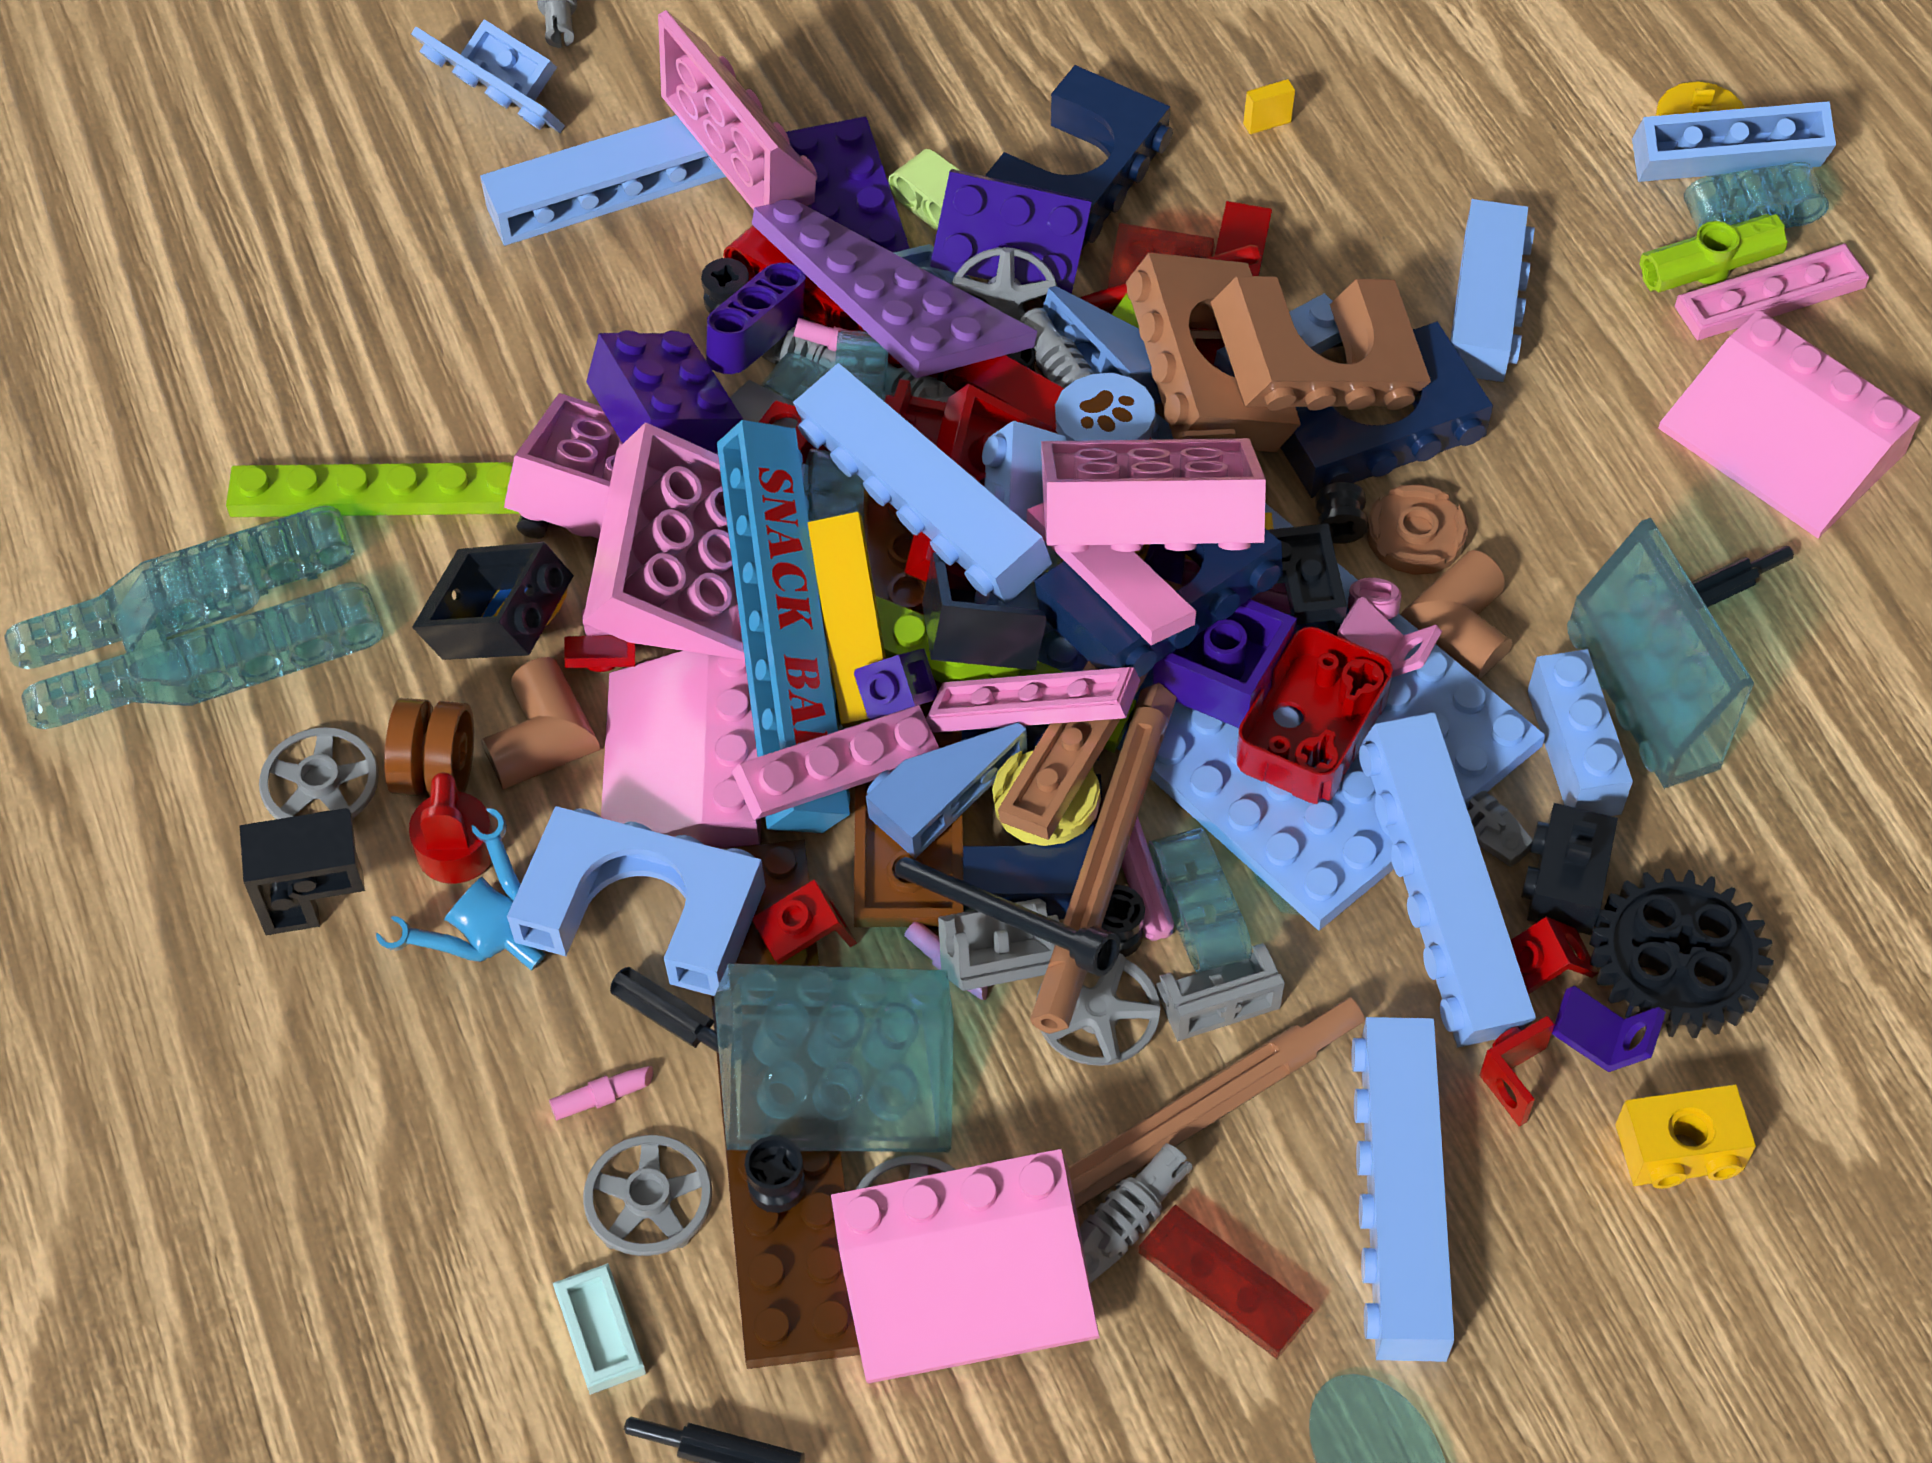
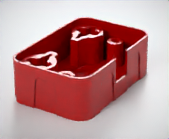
(1318, 679)

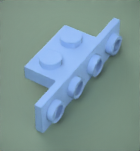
(503, 65)

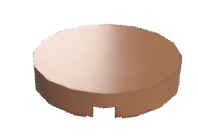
(1417, 529)

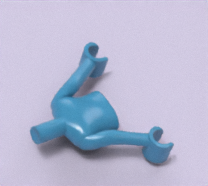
(478, 914)

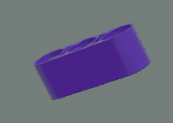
(755, 318)

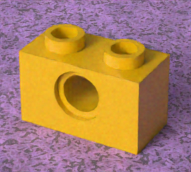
(1708, 1116)

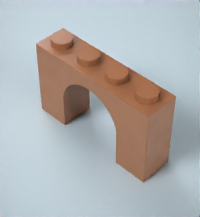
(1169, 299)
(1282, 371)

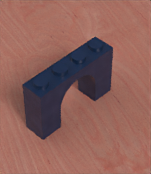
(1115, 120)
(1446, 415)
(1215, 593)
(1032, 869)

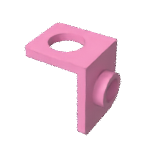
(1371, 630)

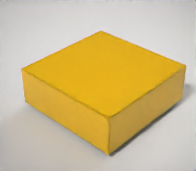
(1269, 106)

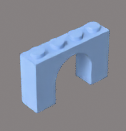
(587, 853)

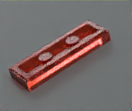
(1226, 1281)

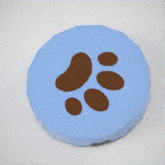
(1105, 409)

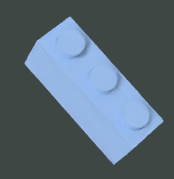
(1579, 733)

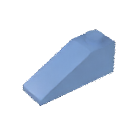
(1102, 339)
(936, 787)

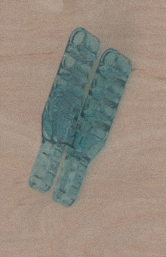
(189, 592)

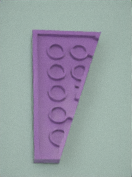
(900, 305)

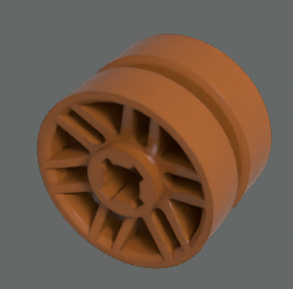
(428, 742)

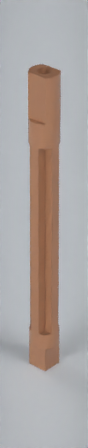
(1105, 853)
(1209, 1101)

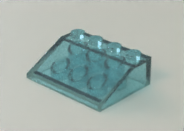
(1661, 658)
(836, 1057)

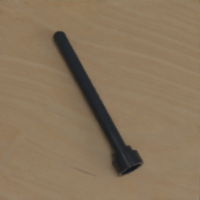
(1091, 947)

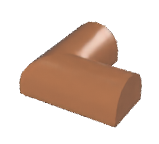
(1455, 607)
(553, 731)

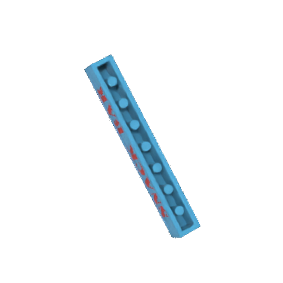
(779, 604)

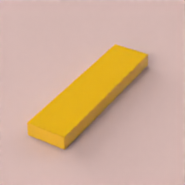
(847, 606)

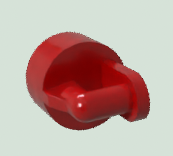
(444, 833)

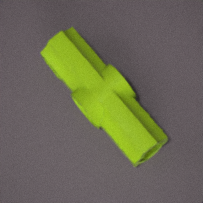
(1713, 252)

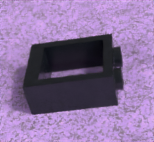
(456, 626)

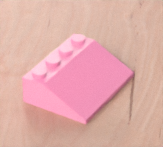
(729, 120)
(1790, 424)
(565, 467)
(1152, 494)
(665, 550)
(673, 745)
(965, 1266)

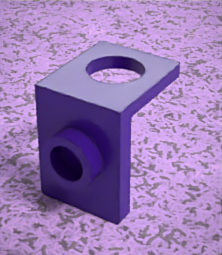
(1604, 1034)

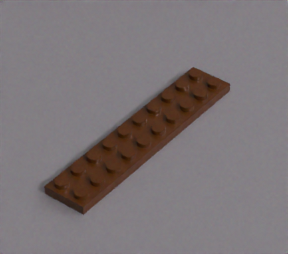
(789, 1260)

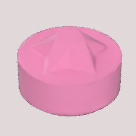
(1380, 593)

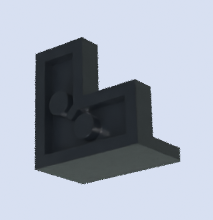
(1312, 575)
(975, 632)
(298, 861)

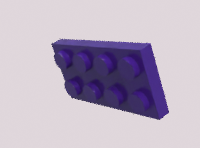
(851, 180)

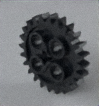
(1684, 913)

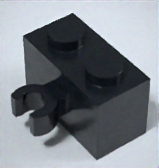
(1571, 867)

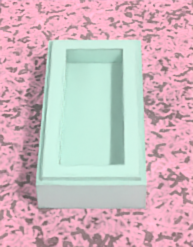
(599, 1328)

